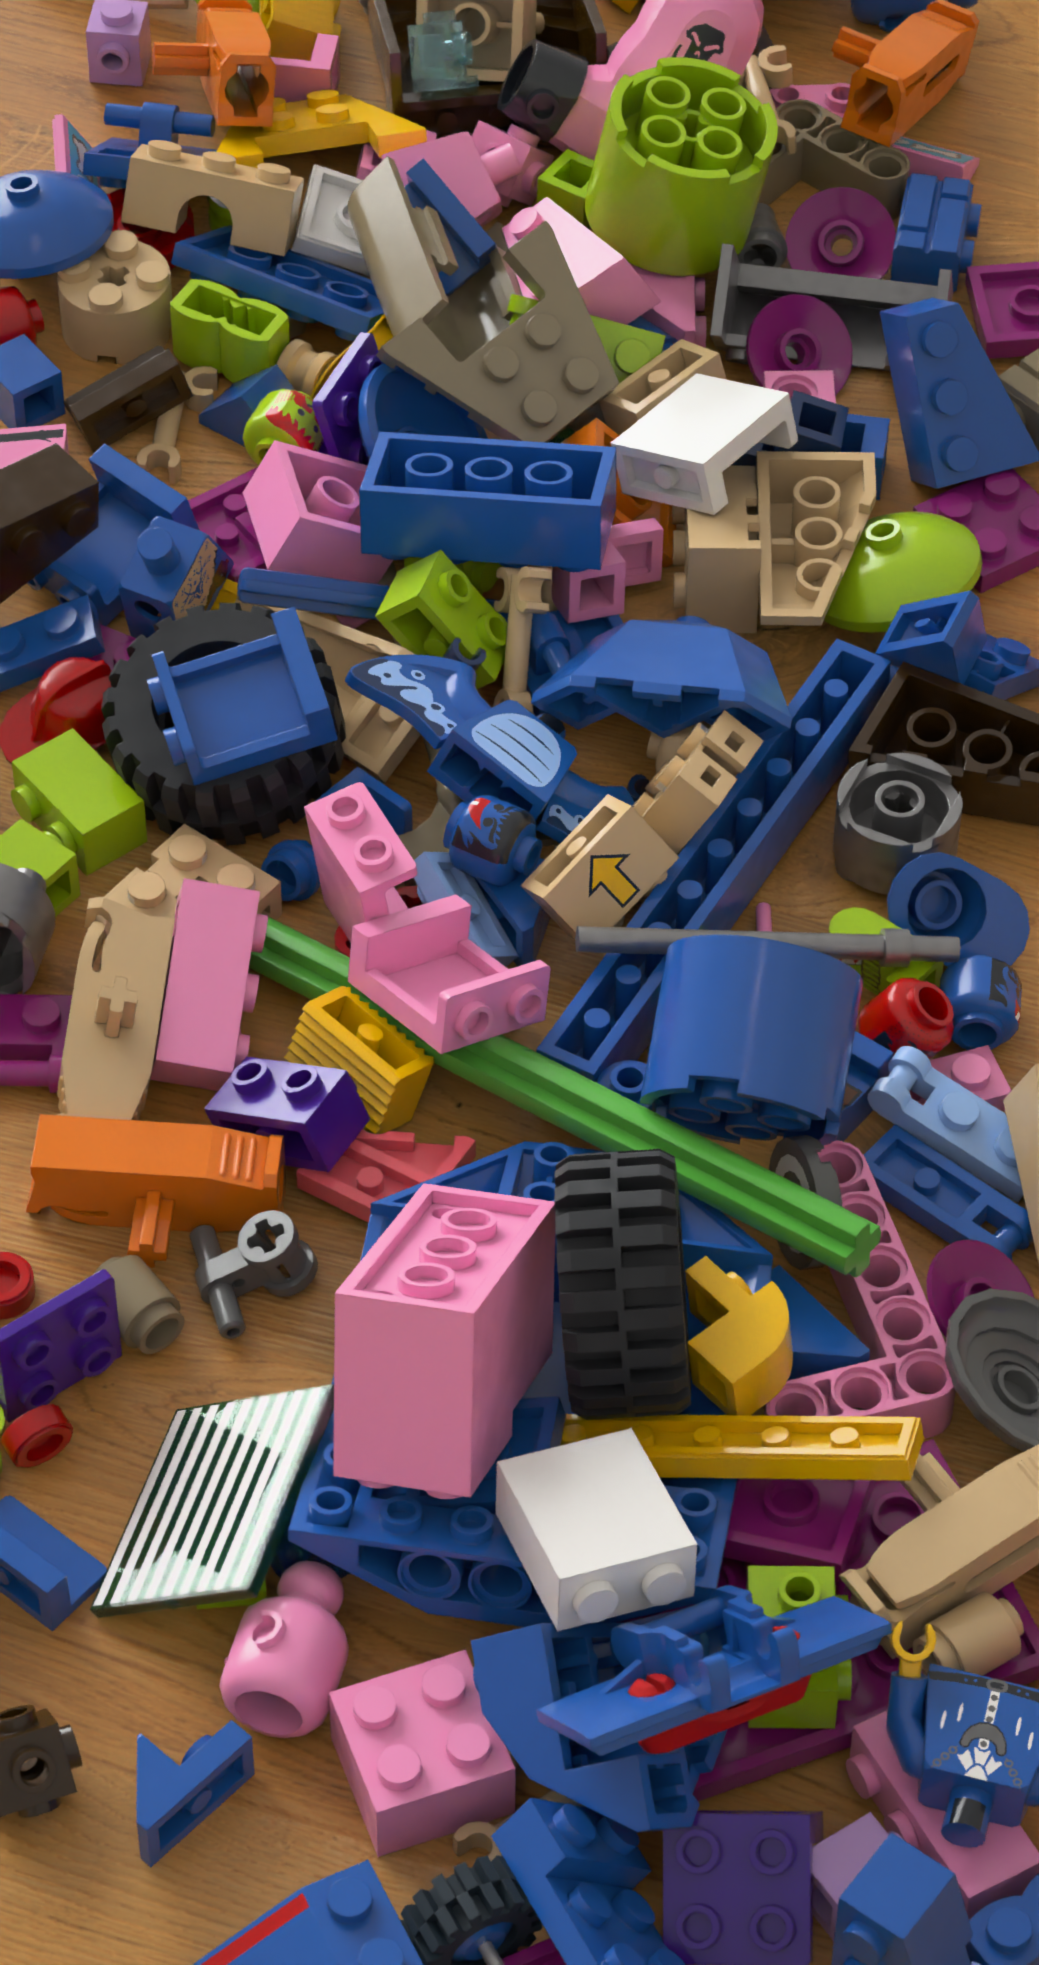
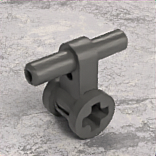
(250, 1265)

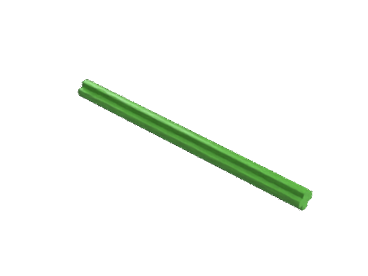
(605, 1118)

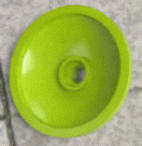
(900, 563)

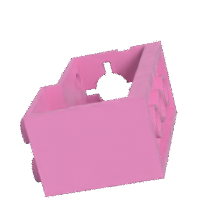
(442, 1339)

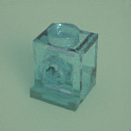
(440, 53)

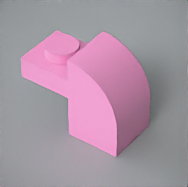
(630, 559)

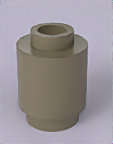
(145, 1306)

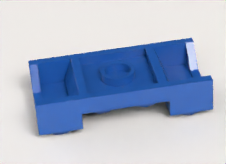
(581, 1883)

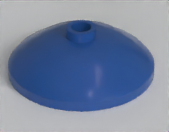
(50, 222)
(398, 404)

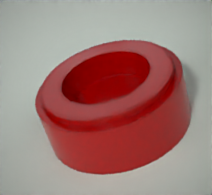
(16, 1285)
(37, 1436)

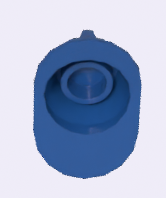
(956, 899)

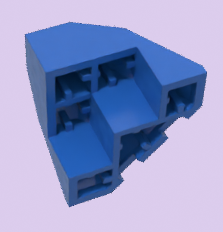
(668, 679)
(542, 1665)

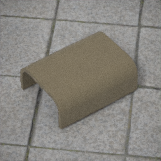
(407, 252)

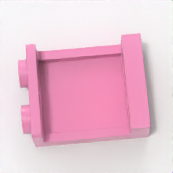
(357, 857)
(439, 980)

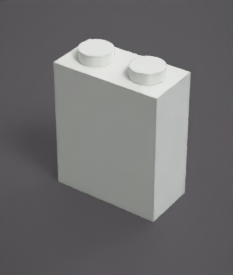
(595, 1529)

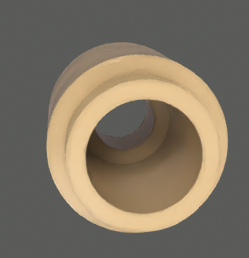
(974, 1636)

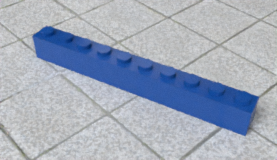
(726, 857)

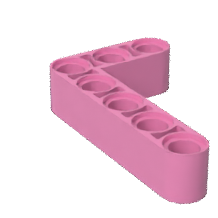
(880, 1317)

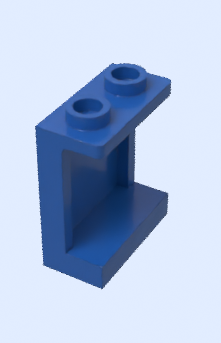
(126, 507)
(244, 703)

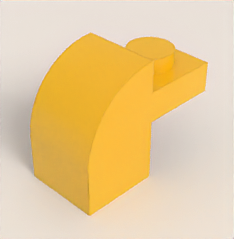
(747, 1340)

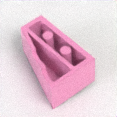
(602, 275)

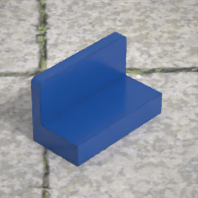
(466, 237)
(42, 1566)

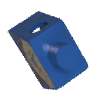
(170, 573)

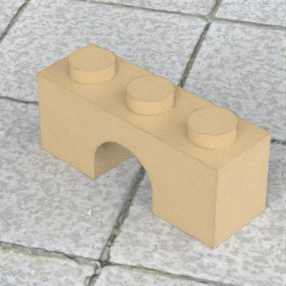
(260, 199)

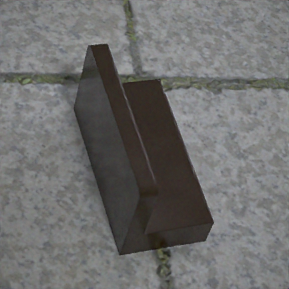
(128, 397)

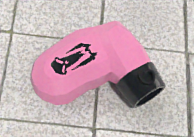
(568, 100)

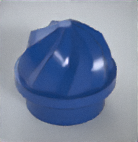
(295, 867)

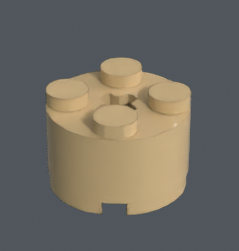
(116, 300)

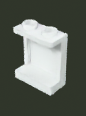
(695, 435)

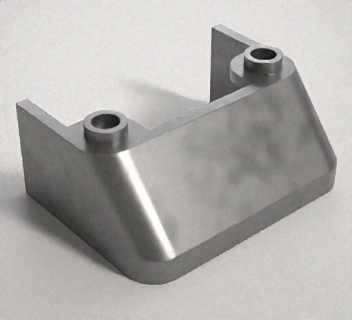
(857, 300)

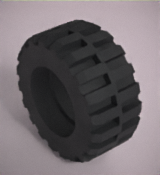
(233, 804)
(622, 1284)

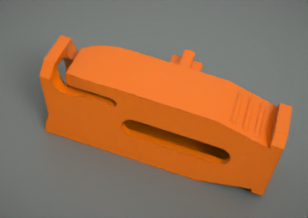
(231, 62)
(905, 70)
(154, 1177)

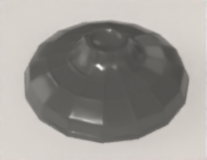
(996, 1363)

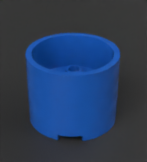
(752, 1039)

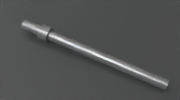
(890, 947)

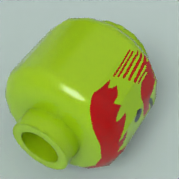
(282, 417)

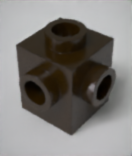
(47, 1775)

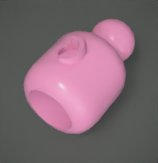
(288, 1654)

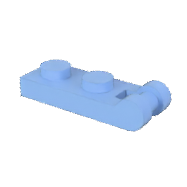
(950, 1121)

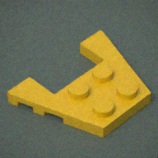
(318, 124)

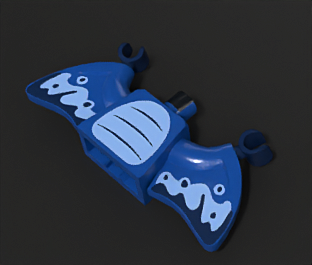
(487, 747)

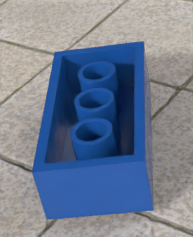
(488, 501)

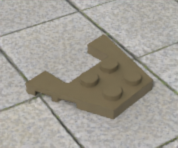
(536, 370)

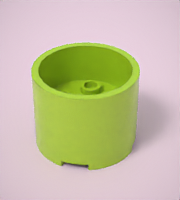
(679, 166)

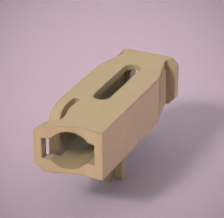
(114, 1012)
(955, 1549)

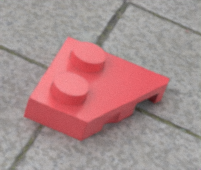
(381, 1167)

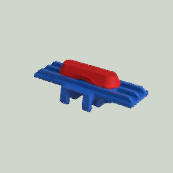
(679, 1696)

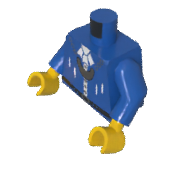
(965, 1742)

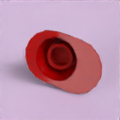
(64, 699)

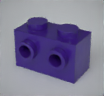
(305, 1103)

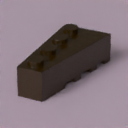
(975, 736)

